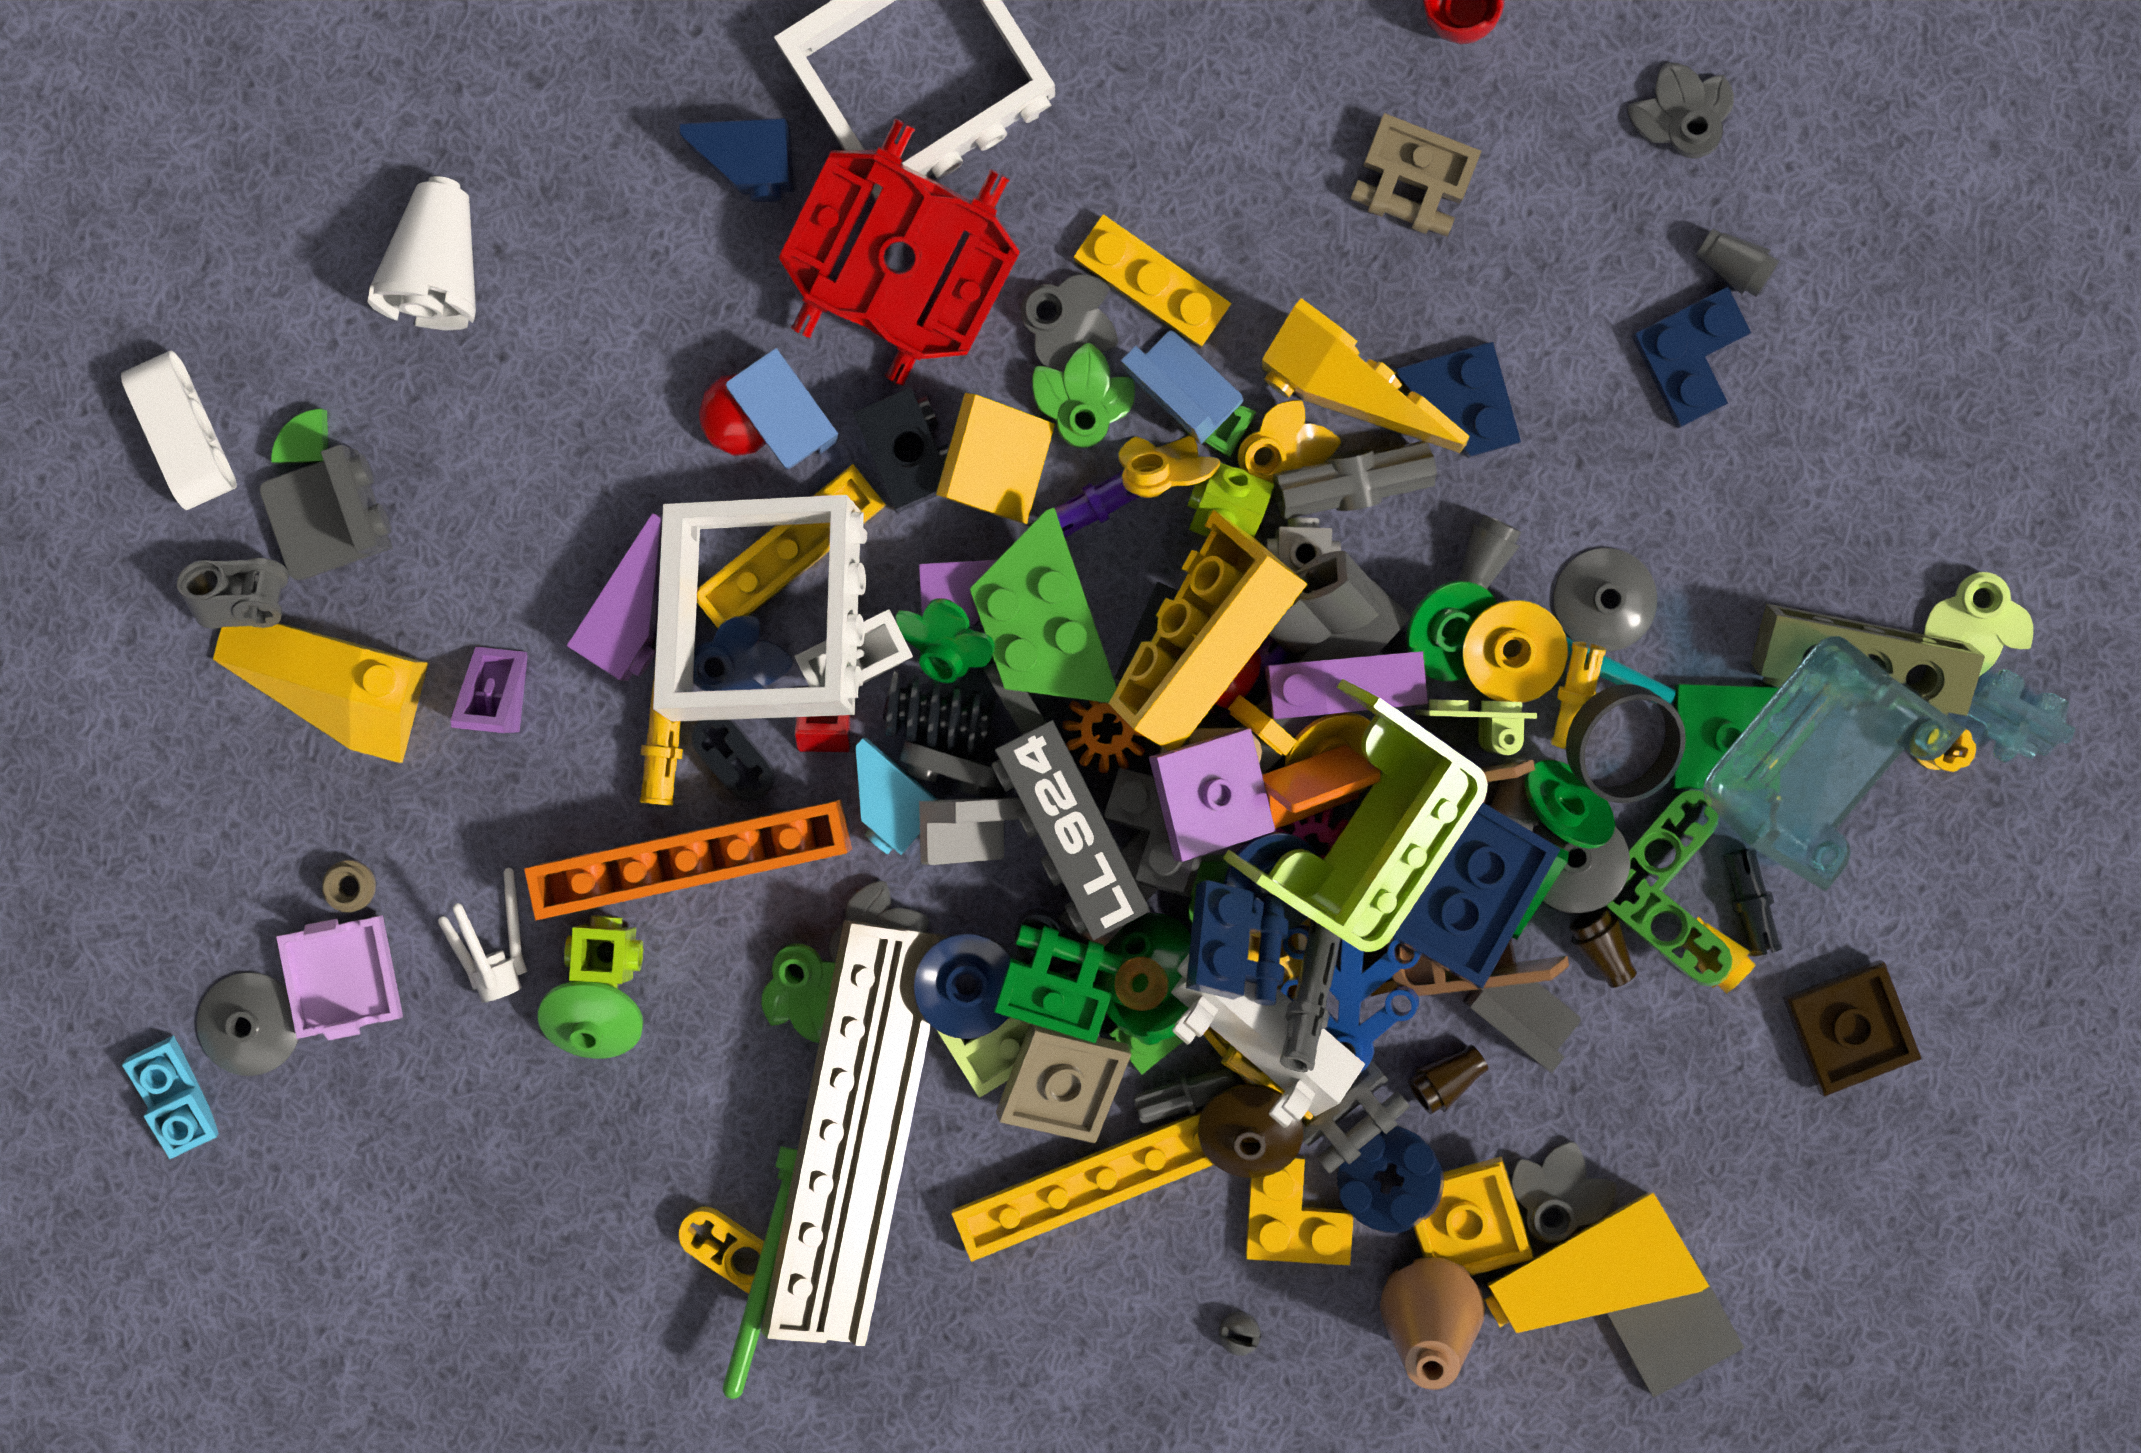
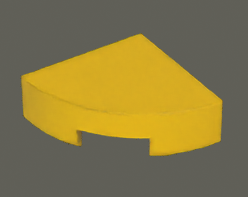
(1262, 725)

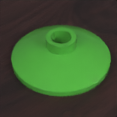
(590, 1019)

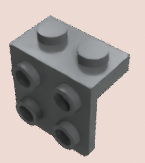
(326, 514)

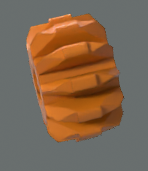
(1117, 743)

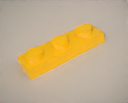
(1151, 281)

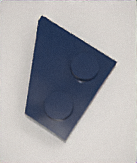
(1470, 393)

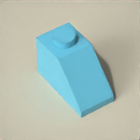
(888, 799)

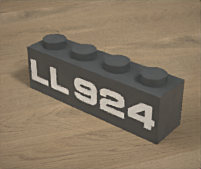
(1072, 831)

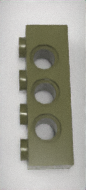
(1950, 664)

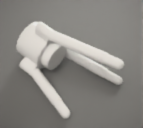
(490, 973)

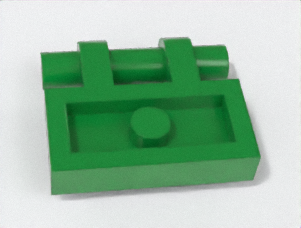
(1054, 999)

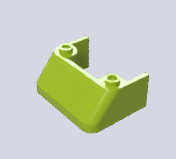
(1391, 839)

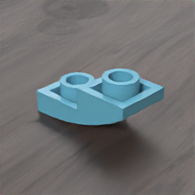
(173, 1097)

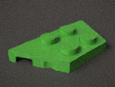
(1042, 619)

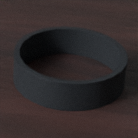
(1662, 769)

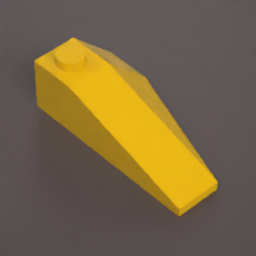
(1324, 368)
(336, 685)

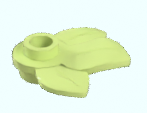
(1985, 628)

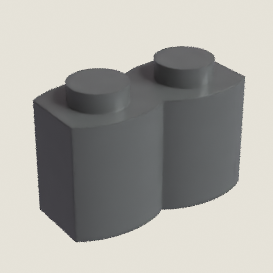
(1333, 602)

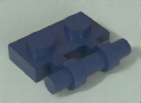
(1221, 943)

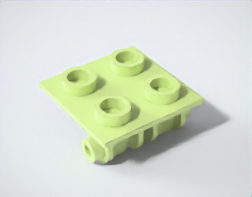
(1498, 723)

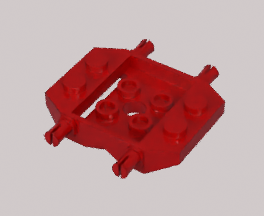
(906, 211)

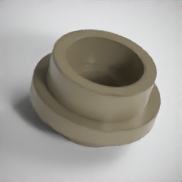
(333, 889)

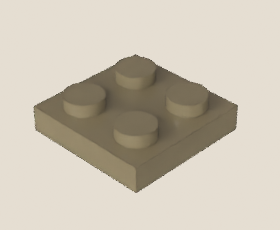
(1063, 1084)

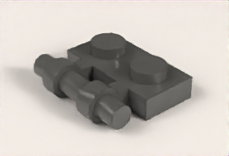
(1379, 1118)

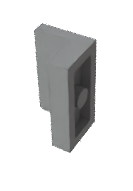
(964, 829)

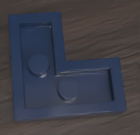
(1677, 351)

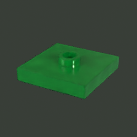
(1712, 723)

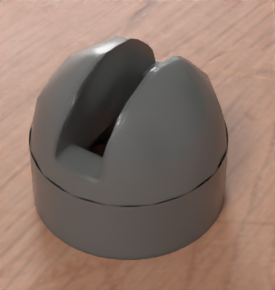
(1242, 1325)

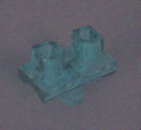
(2017, 724)

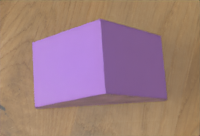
(492, 692)

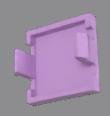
(339, 977)

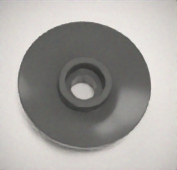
(1579, 602)
(1595, 882)
(267, 1009)

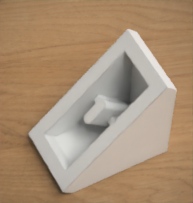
(881, 651)

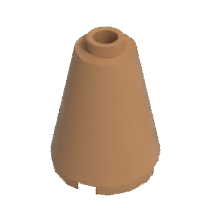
(1432, 1318)

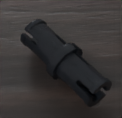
(1752, 902)

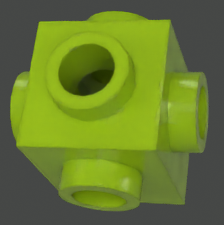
(1232, 494)
(584, 955)

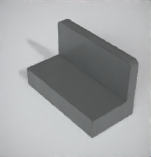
(1528, 1018)

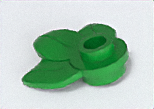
(945, 640)

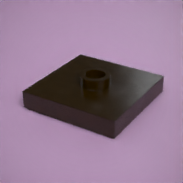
(1852, 1028)

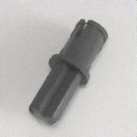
(1182, 1094)

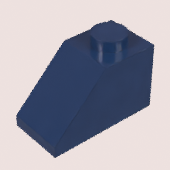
(747, 154)

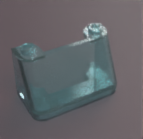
(1819, 754)

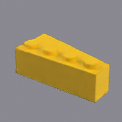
(1205, 634)

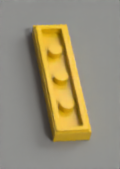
(780, 556)

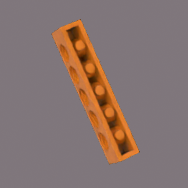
(688, 859)

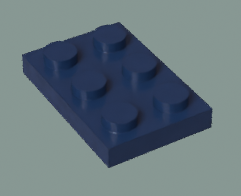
(1478, 896)

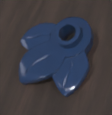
(746, 659)

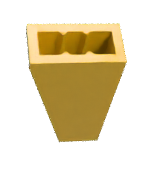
(1604, 1268)

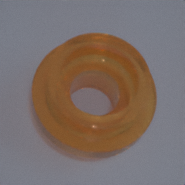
(1156, 988)

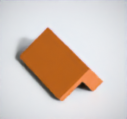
(1317, 784)

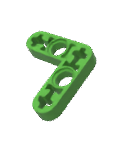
(1655, 902)

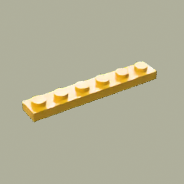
(1082, 1187)

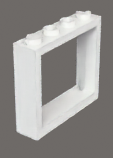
(943, 155)
(678, 602)

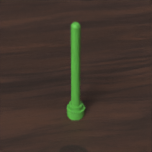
(757, 1299)

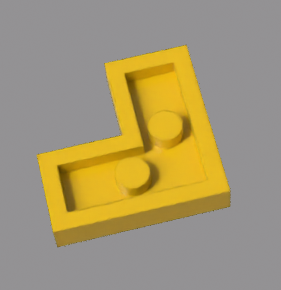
(1292, 1233)

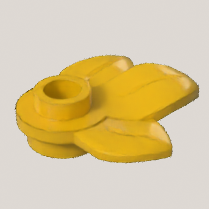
(1290, 441)
(1156, 469)

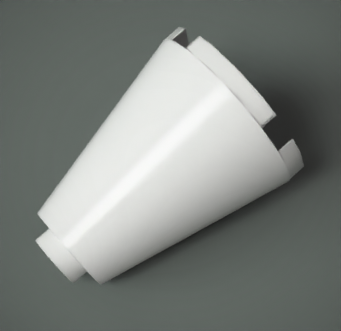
(429, 260)

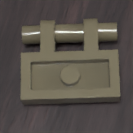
(1419, 159)

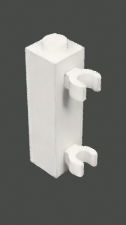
(1260, 1036)

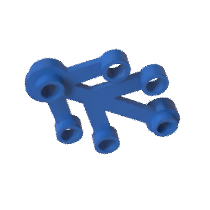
(1352, 986)

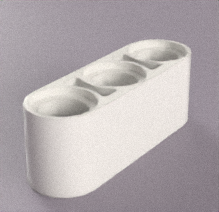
(178, 430)

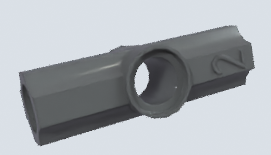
(1354, 479)

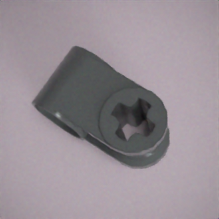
(233, 593)

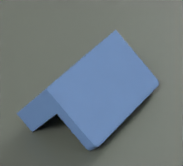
(1183, 385)
(782, 410)

